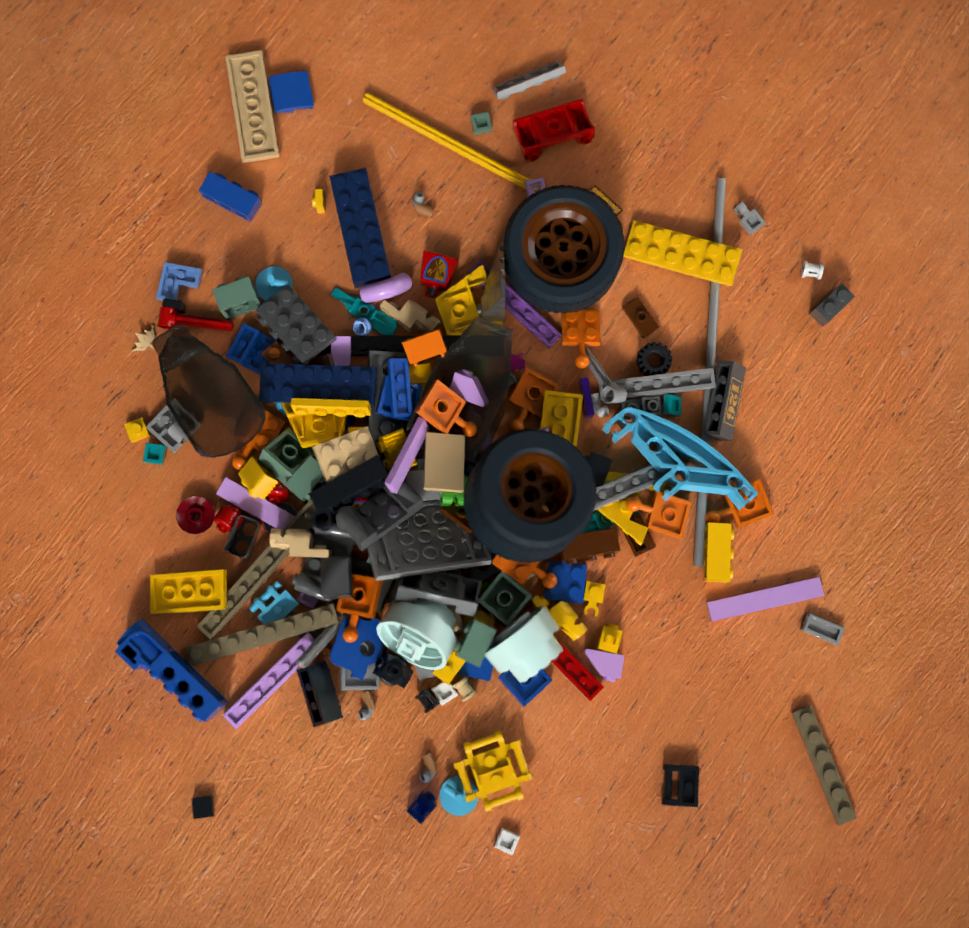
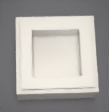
(444, 692)
(507, 841)

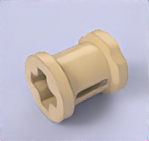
(465, 689)

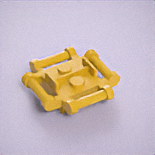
(493, 770)

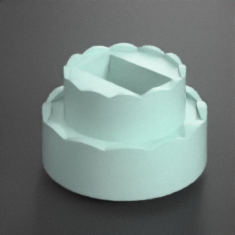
(419, 632)
(525, 645)

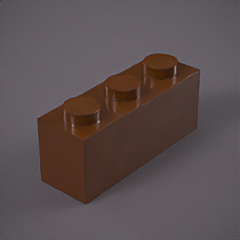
(590, 546)

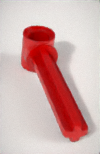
(170, 318)

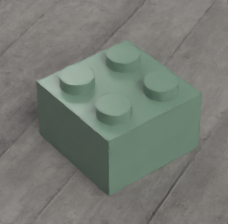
(236, 297)
(284, 455)
(306, 479)
(503, 599)
(475, 642)

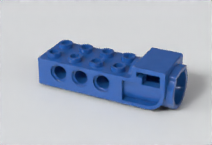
(160, 658)

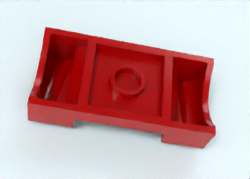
(552, 128)

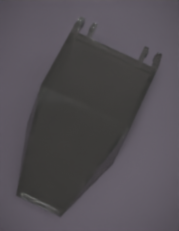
(486, 352)

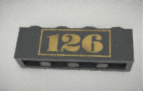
(725, 401)

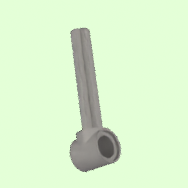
(611, 391)
(320, 642)

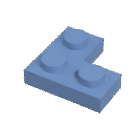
(175, 276)

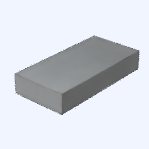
(822, 628)

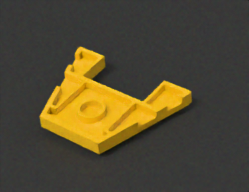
(457, 304)
(315, 429)
(620, 514)

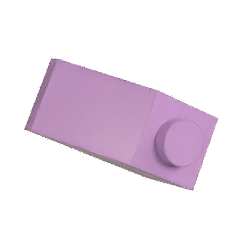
(469, 388)
(606, 663)

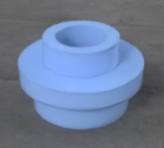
(357, 327)

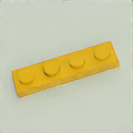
(330, 406)
(454, 663)

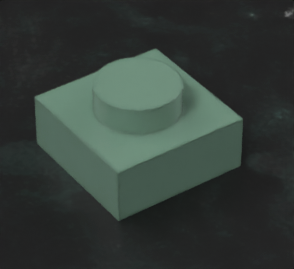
(481, 123)

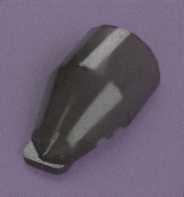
(207, 394)

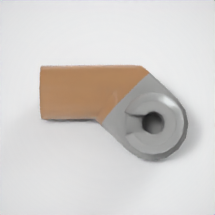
(420, 206)
(368, 707)
(430, 769)

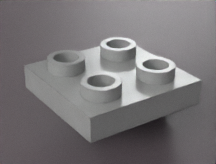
(167, 430)

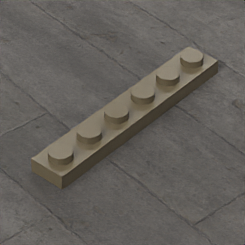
(824, 765)

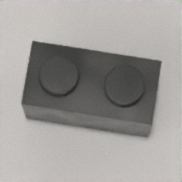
(832, 305)

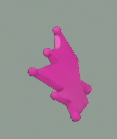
(517, 362)

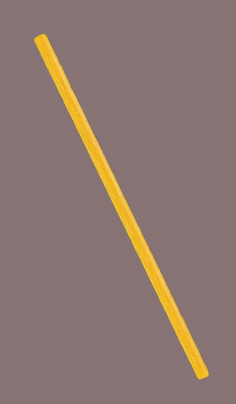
(447, 141)

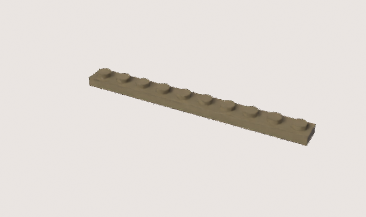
(254, 577)

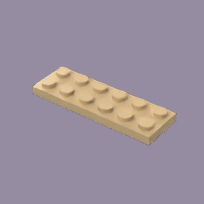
(252, 106)

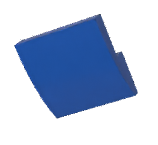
(291, 92)
(248, 348)

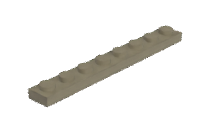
(262, 635)

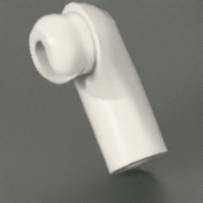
(598, 409)

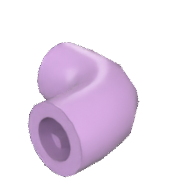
(385, 289)

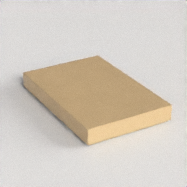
(444, 462)

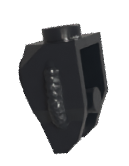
(392, 670)

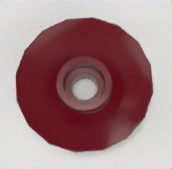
(186, 511)

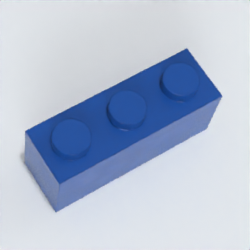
(230, 196)

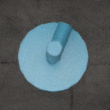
(271, 281)
(453, 797)

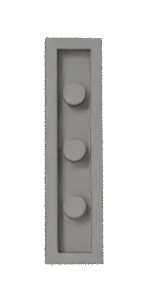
(532, 78)

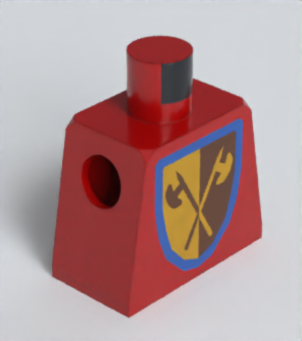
(437, 272)

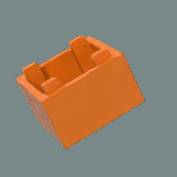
(424, 346)

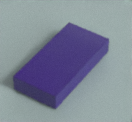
(587, 400)

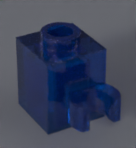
(422, 806)

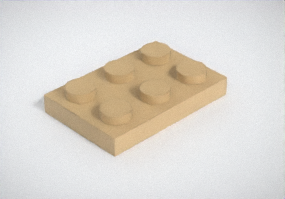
(344, 453)

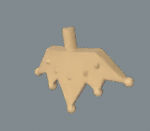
(144, 340)

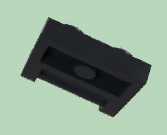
(687, 785)

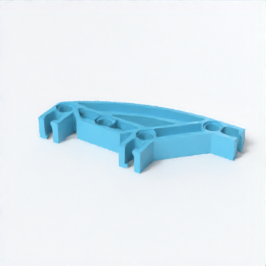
(711, 469)

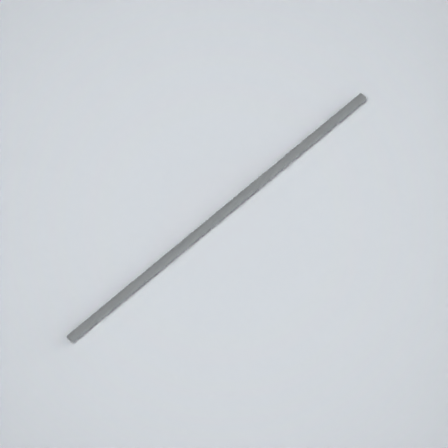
(710, 363)

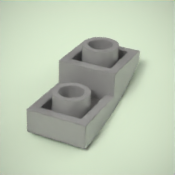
(647, 404)

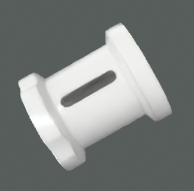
(812, 270)

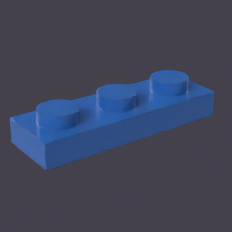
(399, 388)

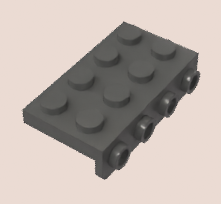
(295, 325)

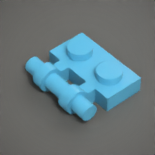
(279, 608)

